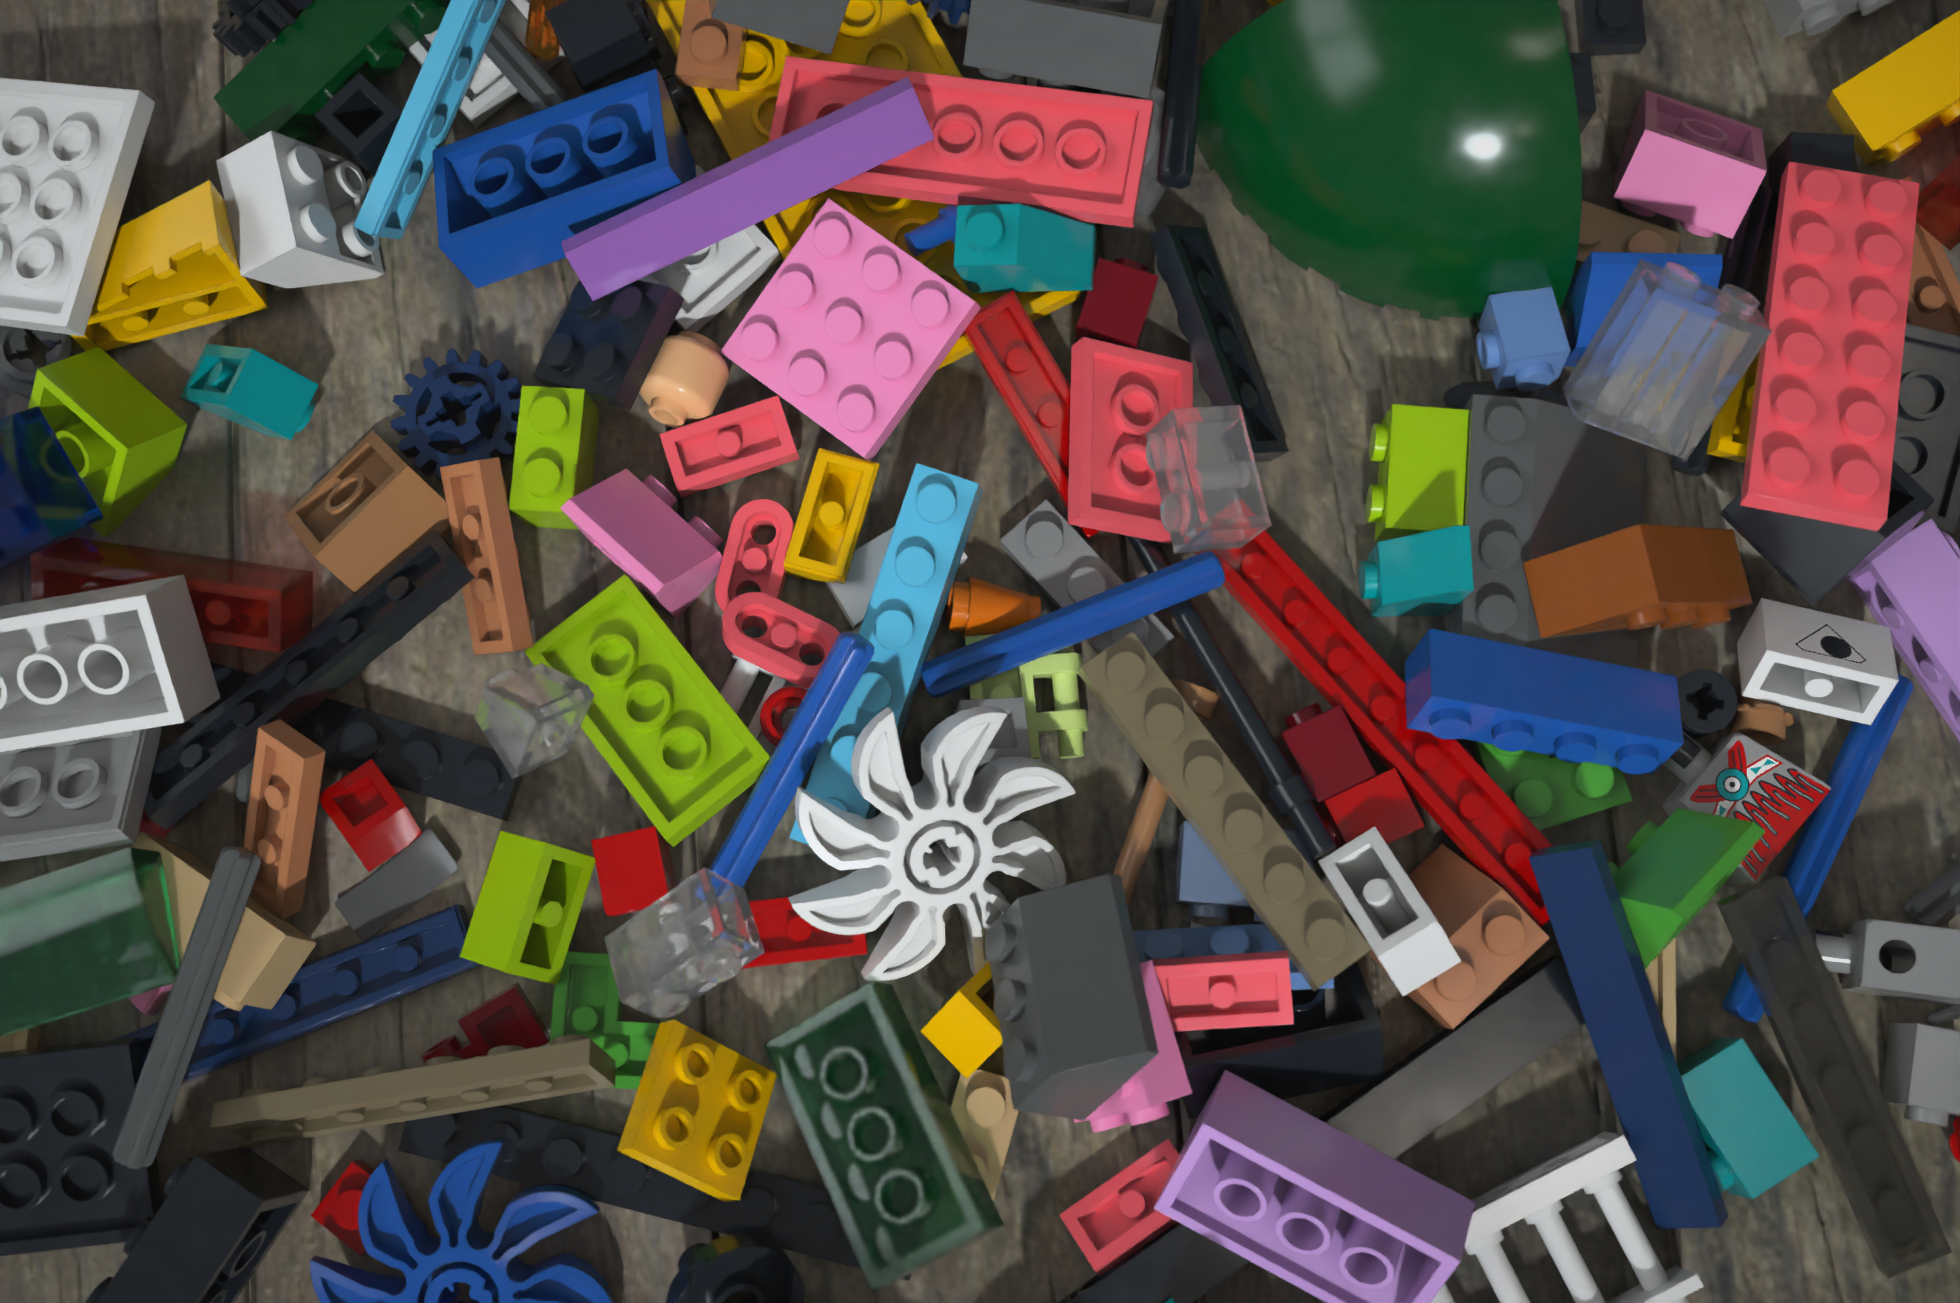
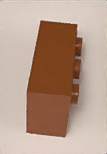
(1639, 581)

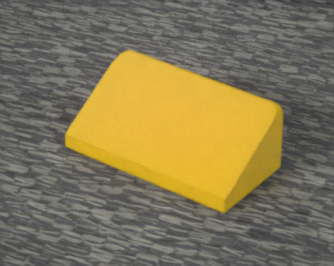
(830, 517)

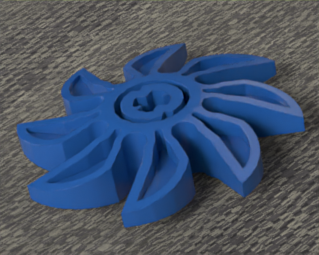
(464, 1251)

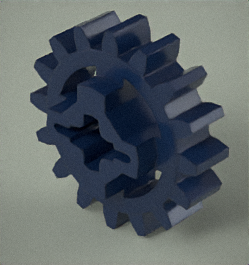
(446, 399)

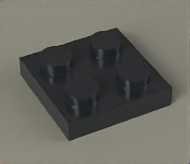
(609, 341)

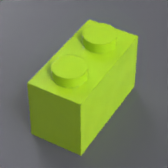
(552, 454)
(1419, 470)
(528, 908)

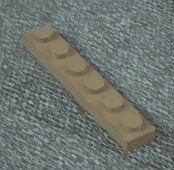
(1224, 811)
(396, 1095)

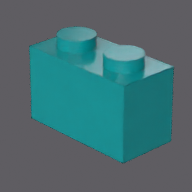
(1742, 1119)

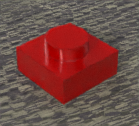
(340, 1206)

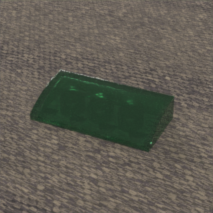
(84, 938)
(882, 1135)

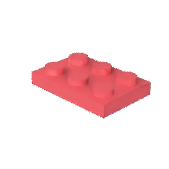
(1113, 405)

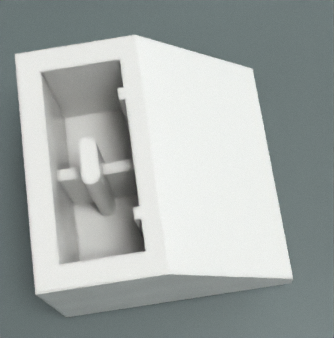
(296, 214)

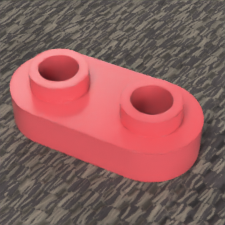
(752, 563)
(786, 639)

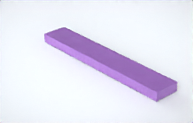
(748, 189)

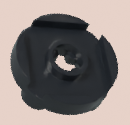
(734, 1264)

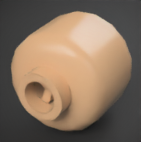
(685, 380)

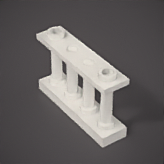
(1537, 1198)

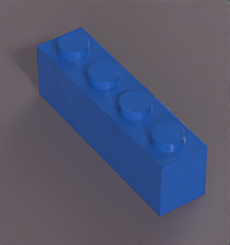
(1542, 702)

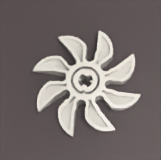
(893, 849)

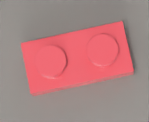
(729, 446)
(1226, 990)
(1121, 1212)

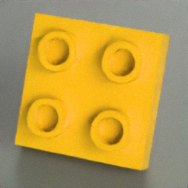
(698, 1111)

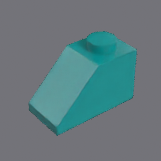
(1022, 250)
(251, 391)
(1418, 573)

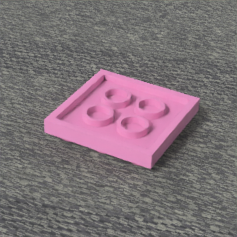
(850, 329)

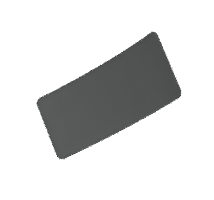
(397, 885)

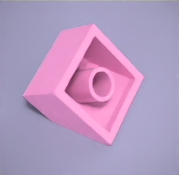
(1690, 166)
(648, 538)

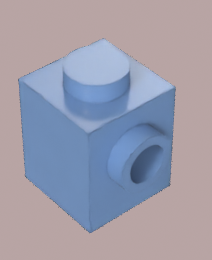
(1522, 339)

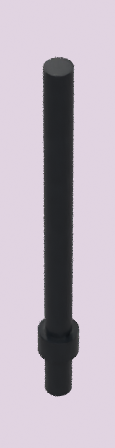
(1290, 791)

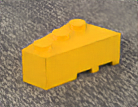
(1902, 95)
(171, 274)

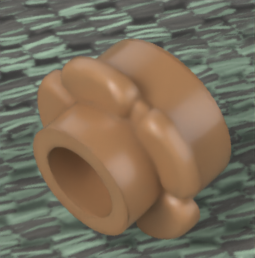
(1761, 721)

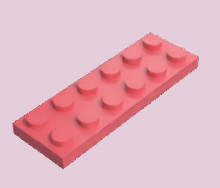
(991, 141)
(1834, 349)

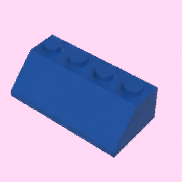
(554, 173)

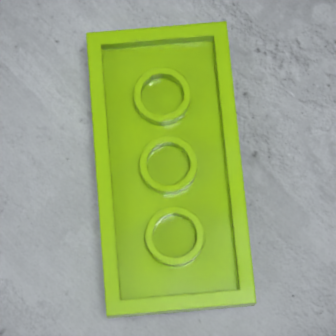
(653, 711)

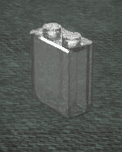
(1666, 358)

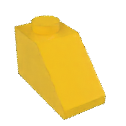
(967, 1025)

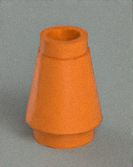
(987, 608)

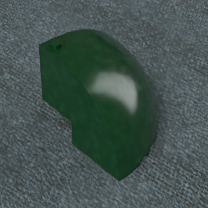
(1404, 145)

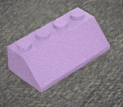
(1313, 1202)

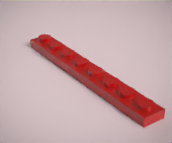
(1374, 701)

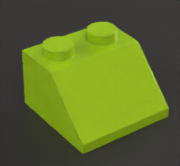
(110, 430)

